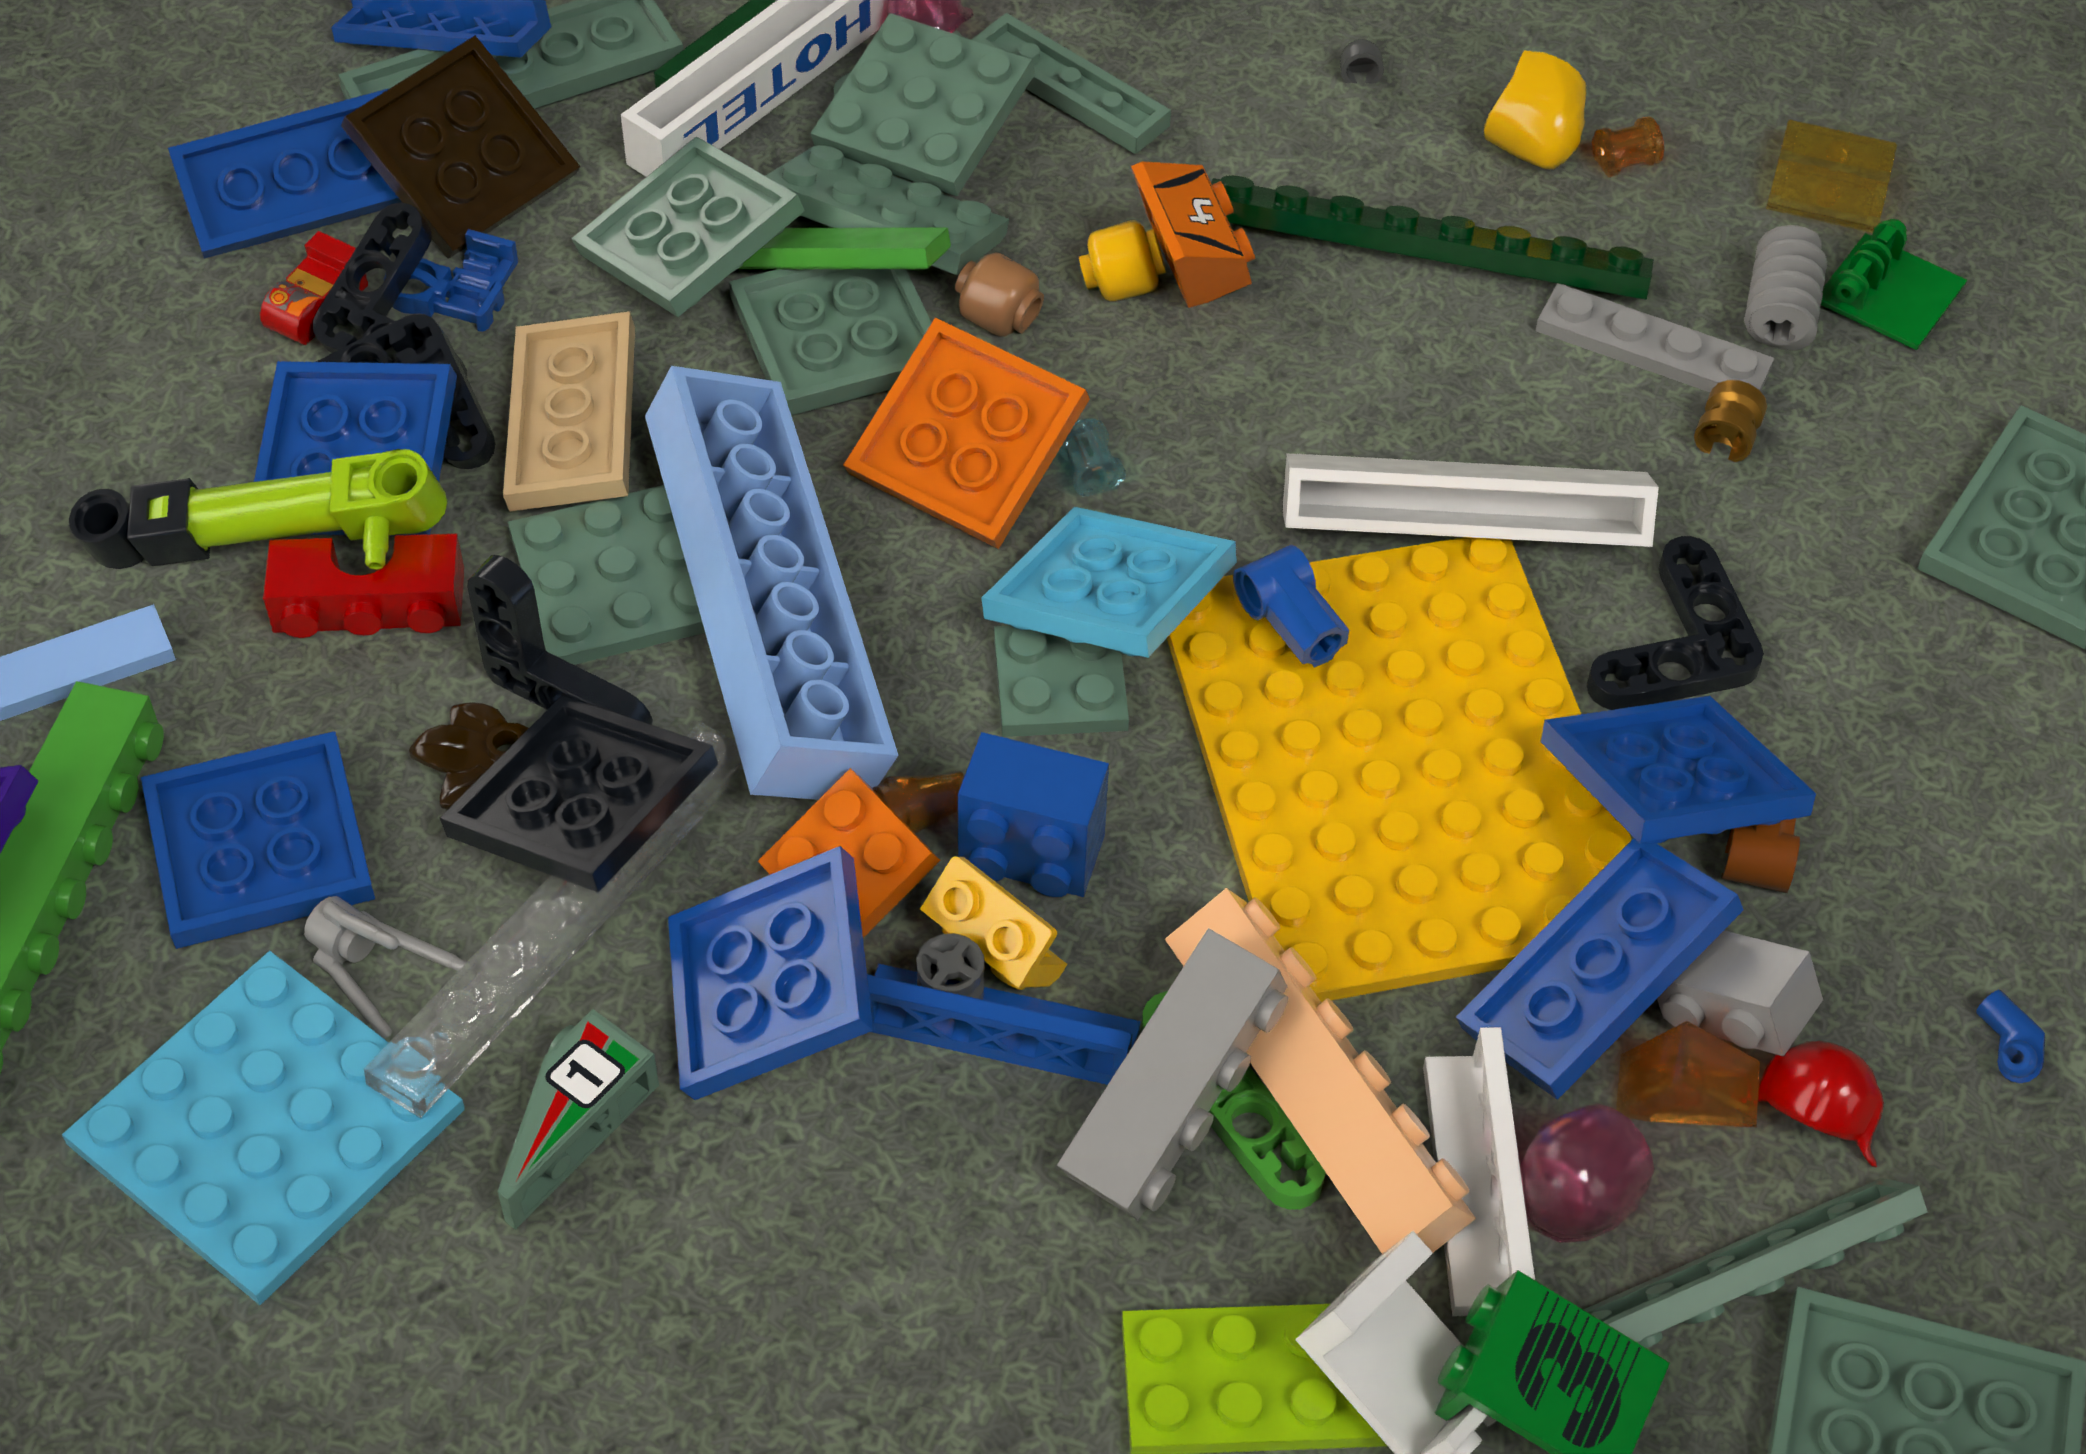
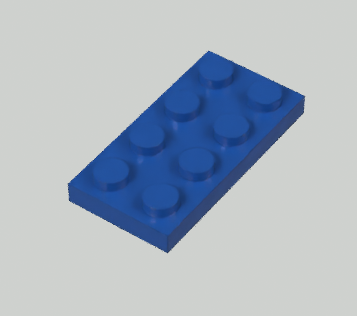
(277, 179)
(1601, 963)

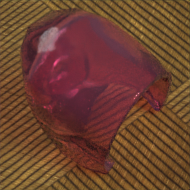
(1585, 1173)

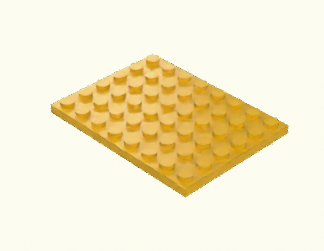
(1404, 785)

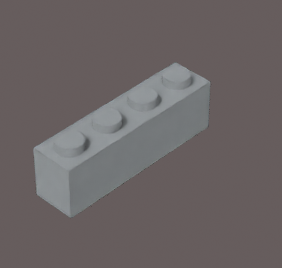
(1175, 1075)

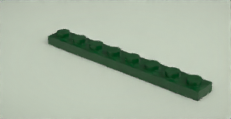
(1447, 240)

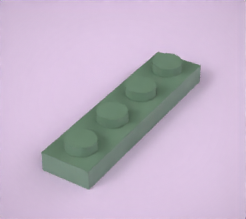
(1081, 86)

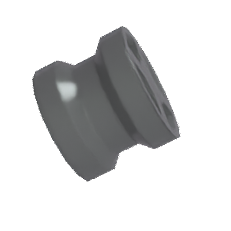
(948, 958)

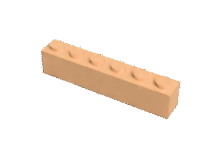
(1337, 1094)

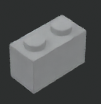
(1746, 993)

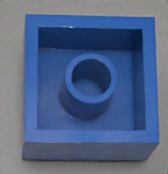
(1032, 814)

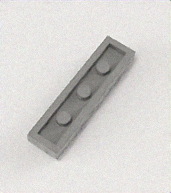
(1649, 341)

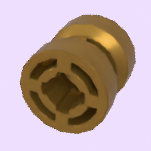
(1731, 418)

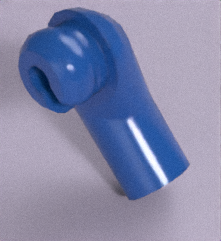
(2020, 1039)

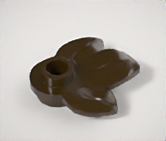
(465, 746)

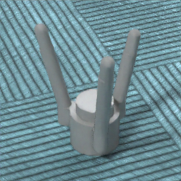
(350, 935)

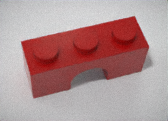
(413, 590)

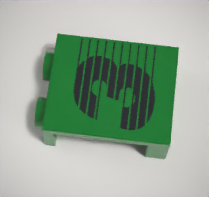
(1551, 1372)

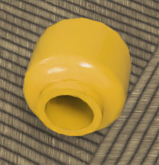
(1123, 261)

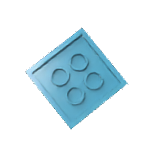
(1110, 581)

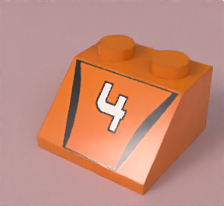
(1194, 230)

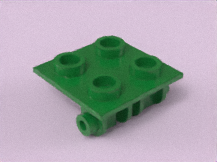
(1891, 287)

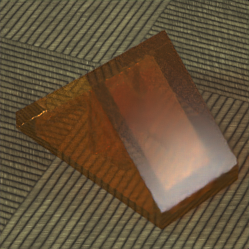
(1689, 1080)

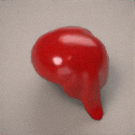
(1826, 1091)

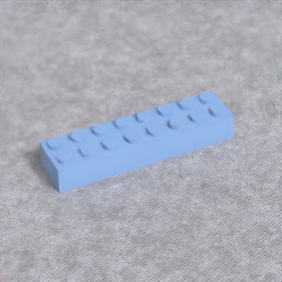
(767, 585)

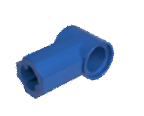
(1286, 594)

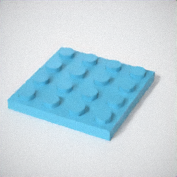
(257, 1127)

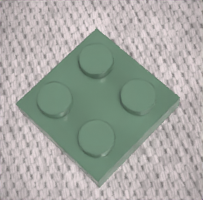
(1057, 685)

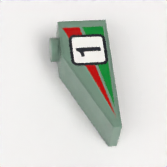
(579, 1098)

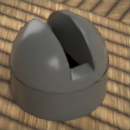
(1361, 57)

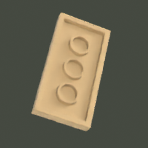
(570, 412)

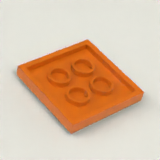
(967, 432)

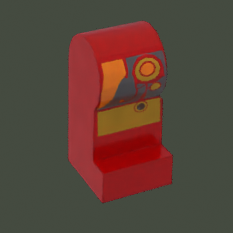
(294, 302)

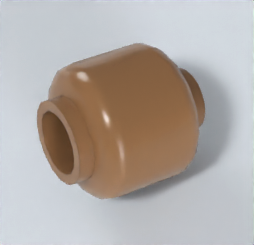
(999, 294)

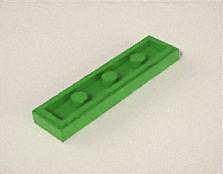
(852, 248)

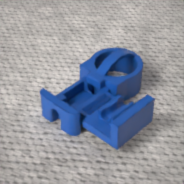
(474, 288)

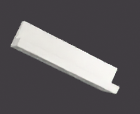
(1477, 1137)

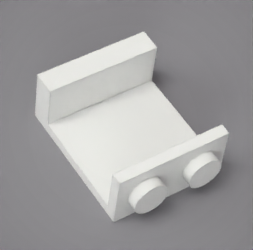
(1387, 1356)

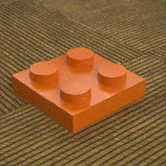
(884, 849)

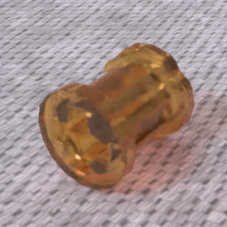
(1628, 146)

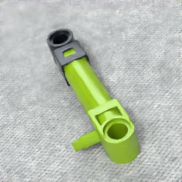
(180, 522)

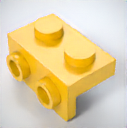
(1005, 929)

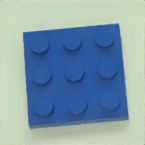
(353, 411)
(1677, 769)
(255, 839)
(769, 974)

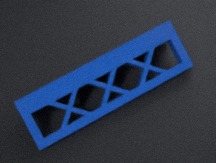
(445, 24)
(1002, 1026)

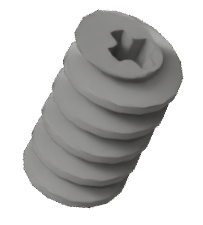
(1786, 288)

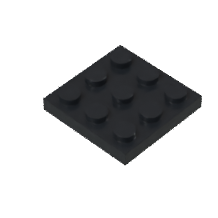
(579, 792)

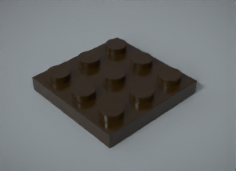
(460, 145)

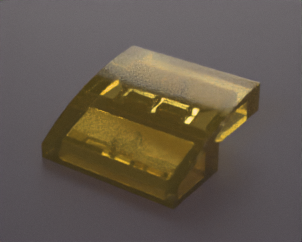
(1832, 176)

